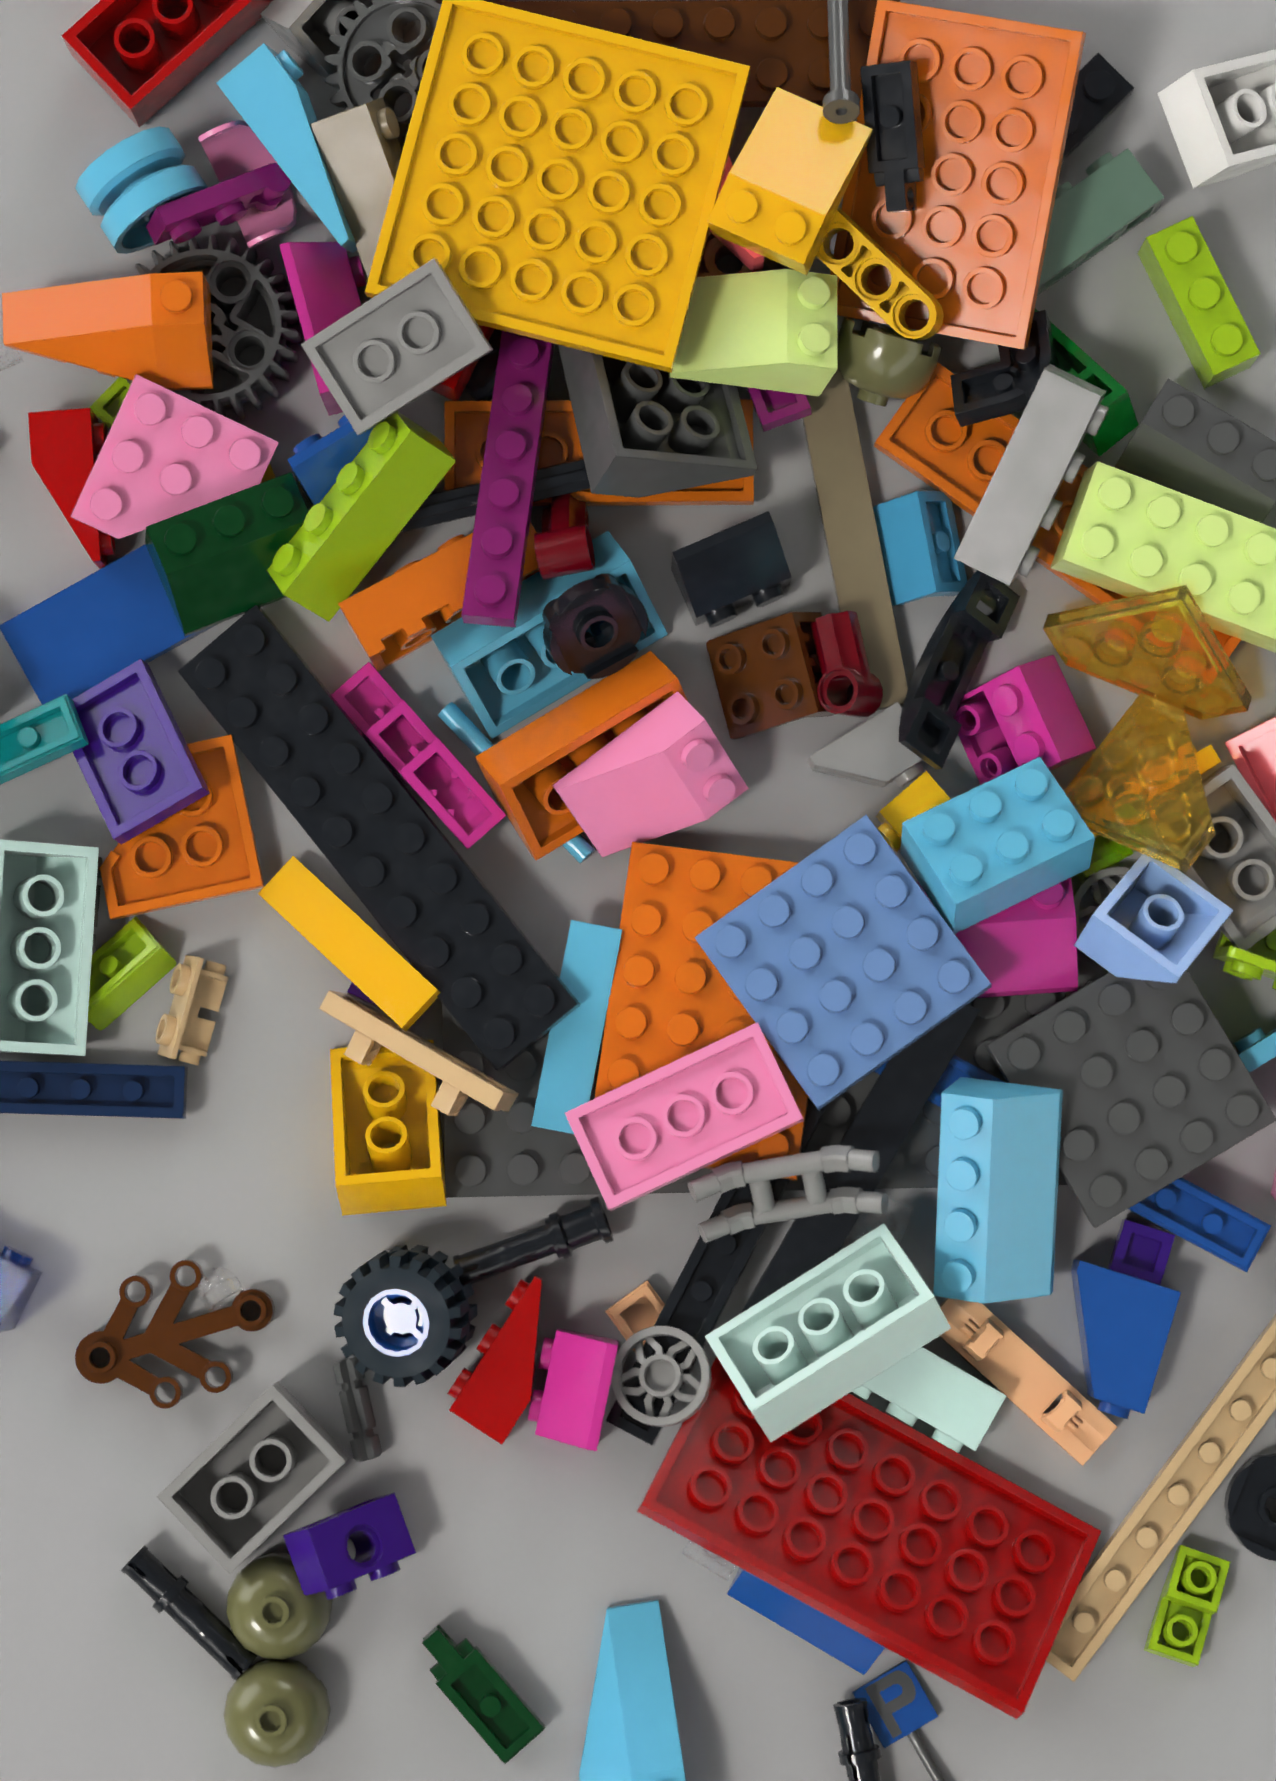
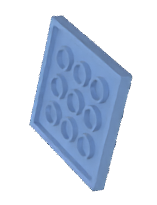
(843, 962)

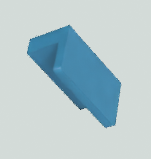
(919, 546)

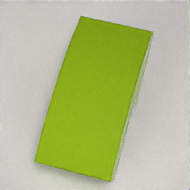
(1186, 1606)

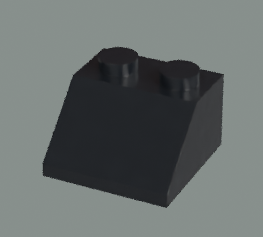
(732, 570)

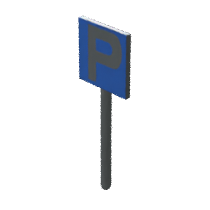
(898, 1709)

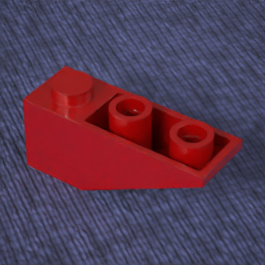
(63, 454)
(504, 1378)

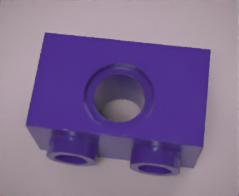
(322, 1552)

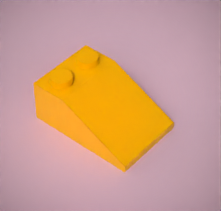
(788, 181)
(385, 1135)

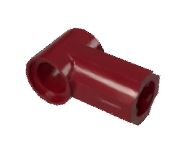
(565, 539)
(842, 663)

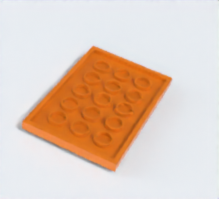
(993, 157)
(665, 987)

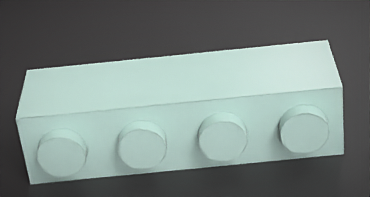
(939, 1395)

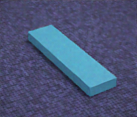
(577, 1039)

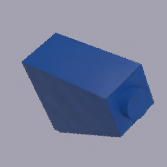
(1121, 1335)

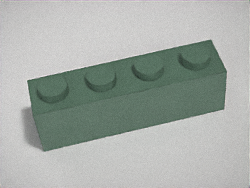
(1096, 213)

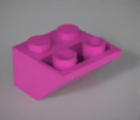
(1020, 719)

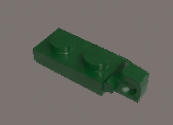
(482, 1695)

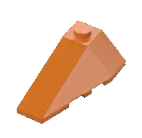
(120, 327)

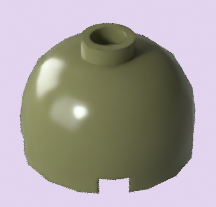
(883, 362)
(271, 1611)
(276, 1712)

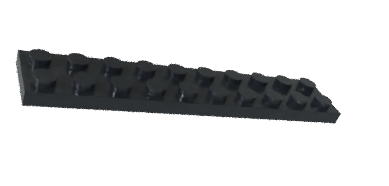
(379, 838)

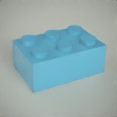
(996, 845)

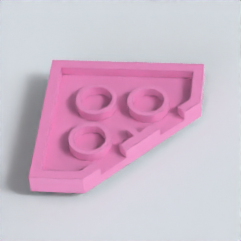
(167, 460)

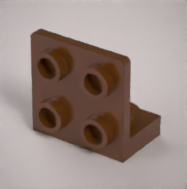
(767, 674)

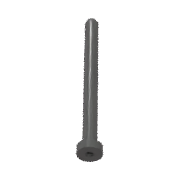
(840, 103)

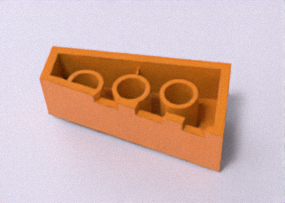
(416, 601)

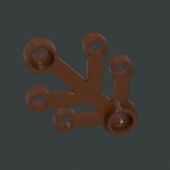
(165, 1337)

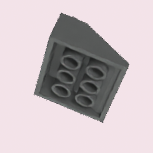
(652, 430)

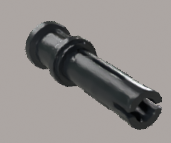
(558, 1236)

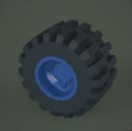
(405, 1315)

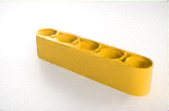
(903, 288)

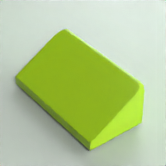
(125, 971)

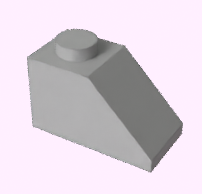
(870, 753)

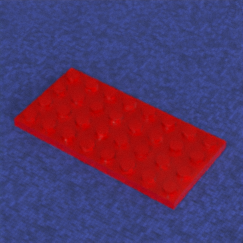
(881, 1535)

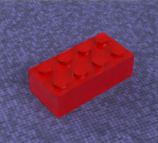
(155, 47)

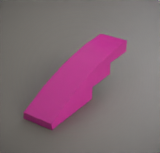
(418, 756)

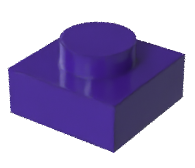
(1141, 1252)

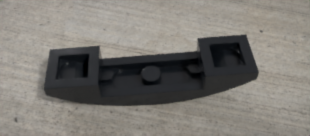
(948, 665)

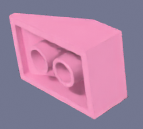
(651, 779)

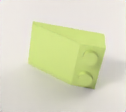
(761, 331)

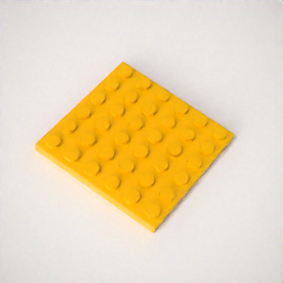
(562, 178)

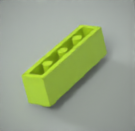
(360, 515)

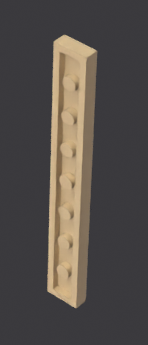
(1168, 1506)

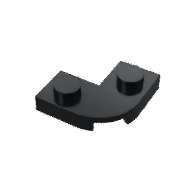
(1005, 385)

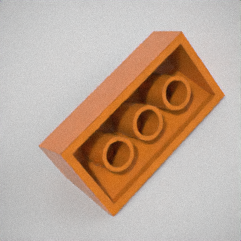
(543, 752)

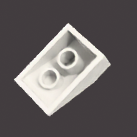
(1224, 117)

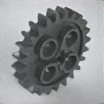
(381, 31)

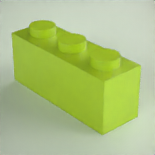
(1198, 302)

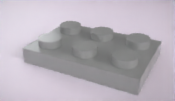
(397, 346)

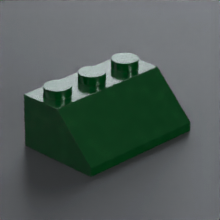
(220, 552)

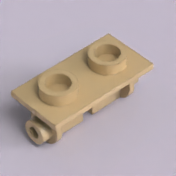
(182, 1026)

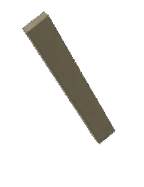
(853, 532)

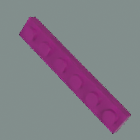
(507, 481)

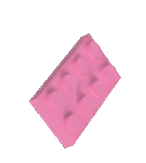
(684, 1116)

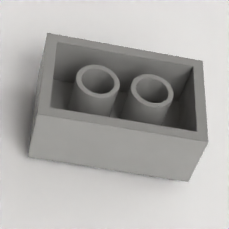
(253, 1476)

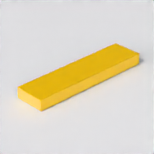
(349, 943)

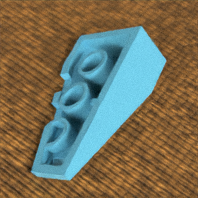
(281, 114)
(632, 1707)

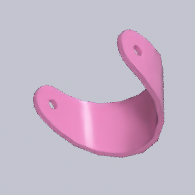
(235, 151)

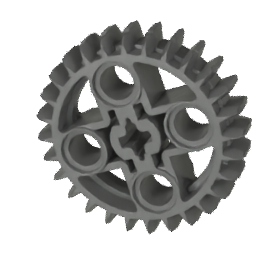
(231, 343)

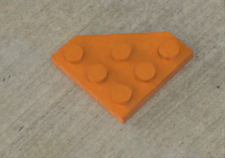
(193, 853)

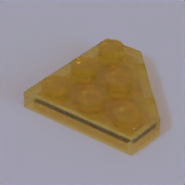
(1154, 648)
(1147, 786)

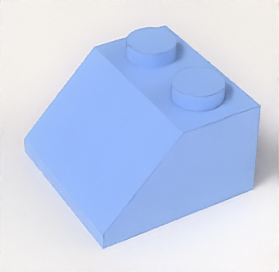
(1152, 924)

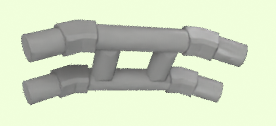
(766, 1210)

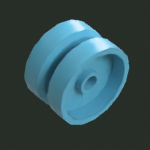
(133, 181)

